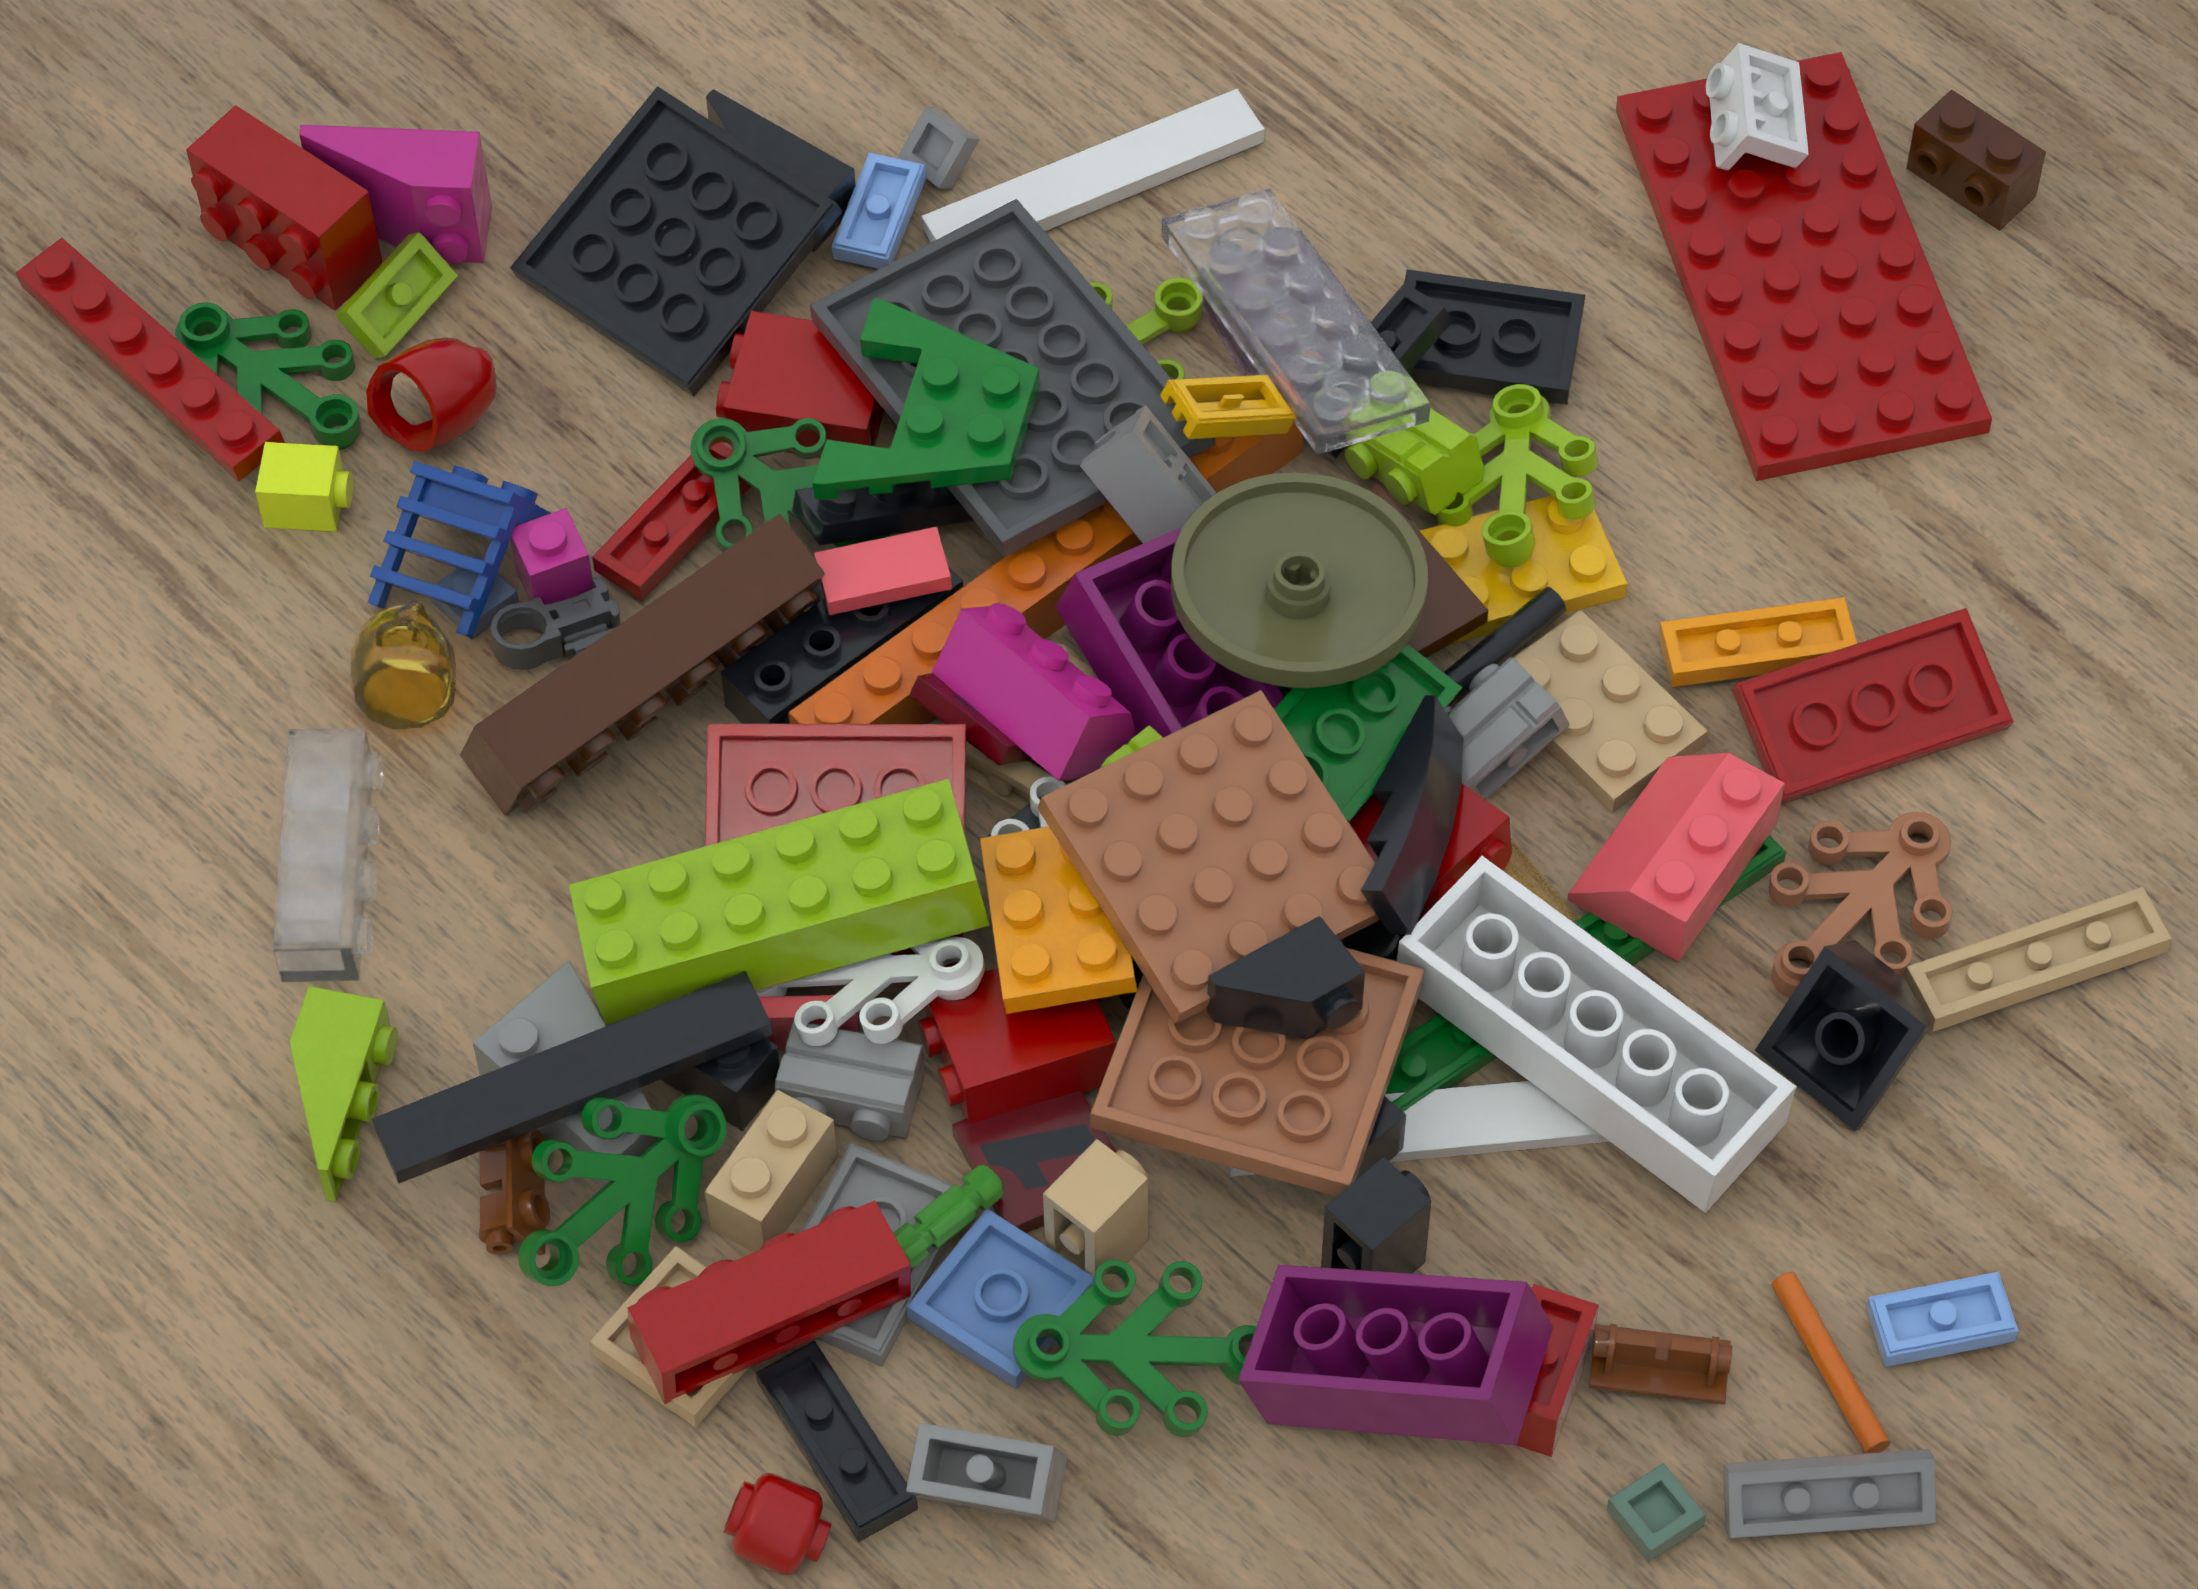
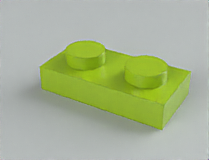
(396, 295)

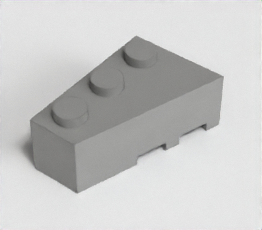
(546, 1018)

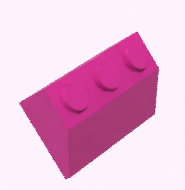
(1032, 692)

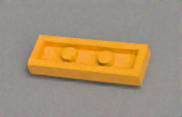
(1753, 640)

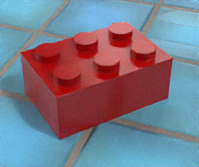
(284, 208)

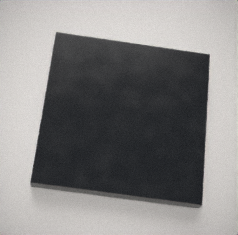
(675, 240)

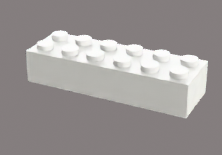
(1596, 1034)

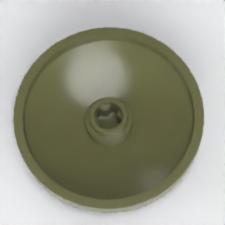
(1299, 580)

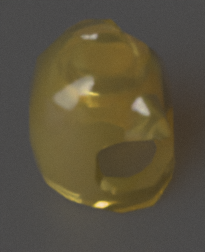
(403, 668)

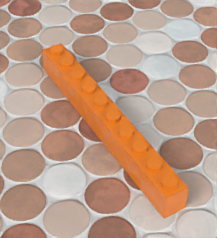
(1028, 581)

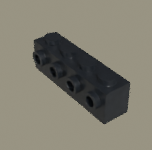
(813, 653)

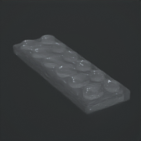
(1295, 320)

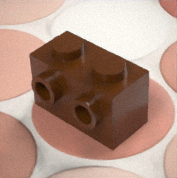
(1975, 159)

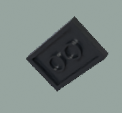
(1500, 336)

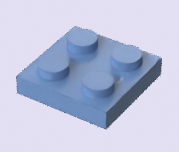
(991, 1288)

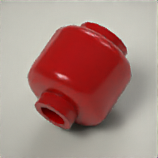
(777, 1524)

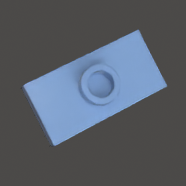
(879, 211)
(1941, 1319)

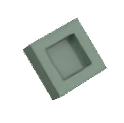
(1656, 1512)

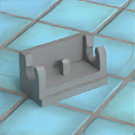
(1146, 476)

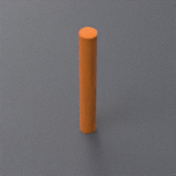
(1830, 1363)

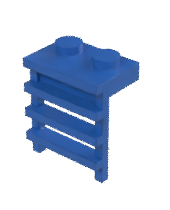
(464, 503)

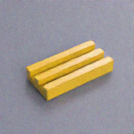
(1235, 413)

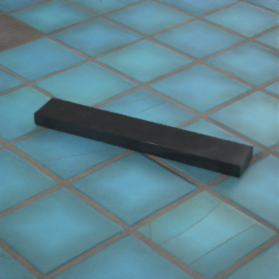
(570, 1075)

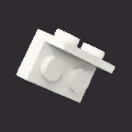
(1757, 108)

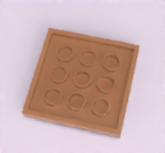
(1211, 848)
(1256, 1095)

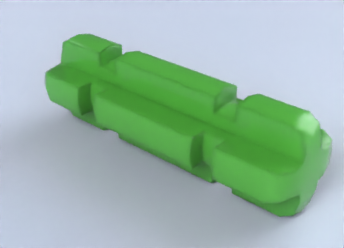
(949, 1213)

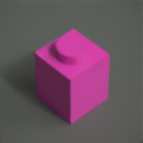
(551, 558)

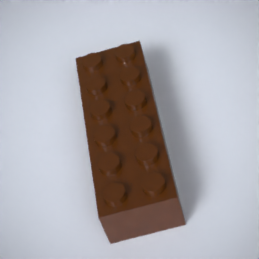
(640, 666)

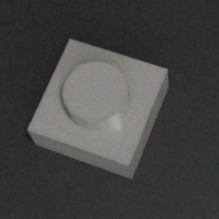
(939, 145)

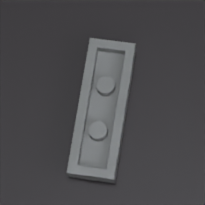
(1830, 1493)

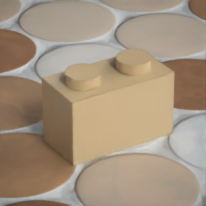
(771, 1172)
(1098, 1209)

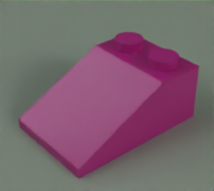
(415, 182)

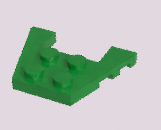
(958, 419)

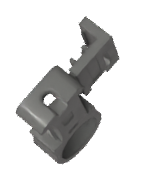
(574, 620)

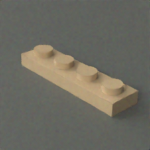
(2038, 959)

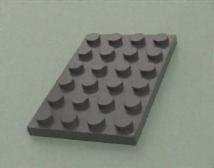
(1024, 297)

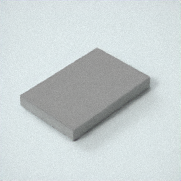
(900, 1196)

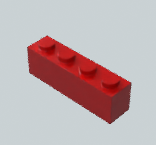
(769, 1300)

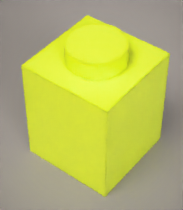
(302, 486)

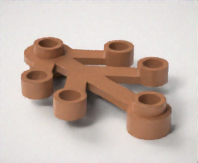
(1865, 890)

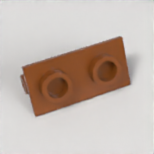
(521, 1204)
(1660, 1364)

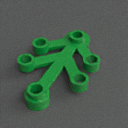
(268, 367)
(775, 487)
(630, 1186)
(1129, 1349)

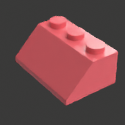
(1680, 849)

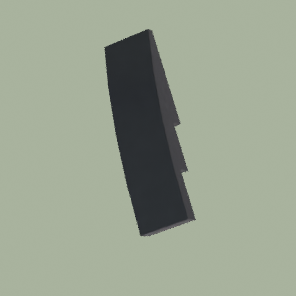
(1418, 816)

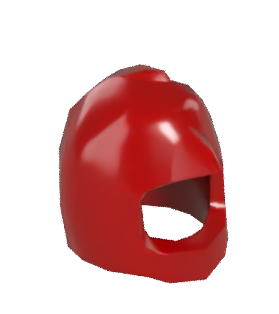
(452, 379)

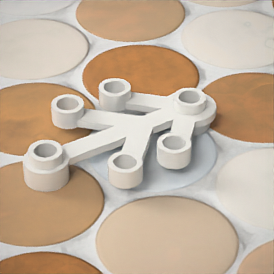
(870, 977)

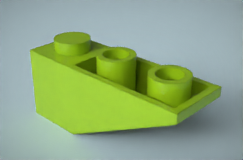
(337, 1060)

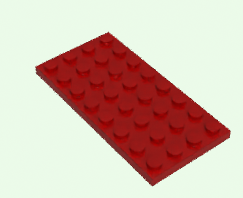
(1806, 281)

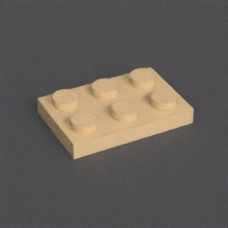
(1616, 711)

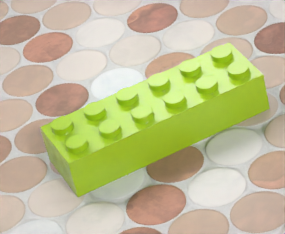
(780, 902)

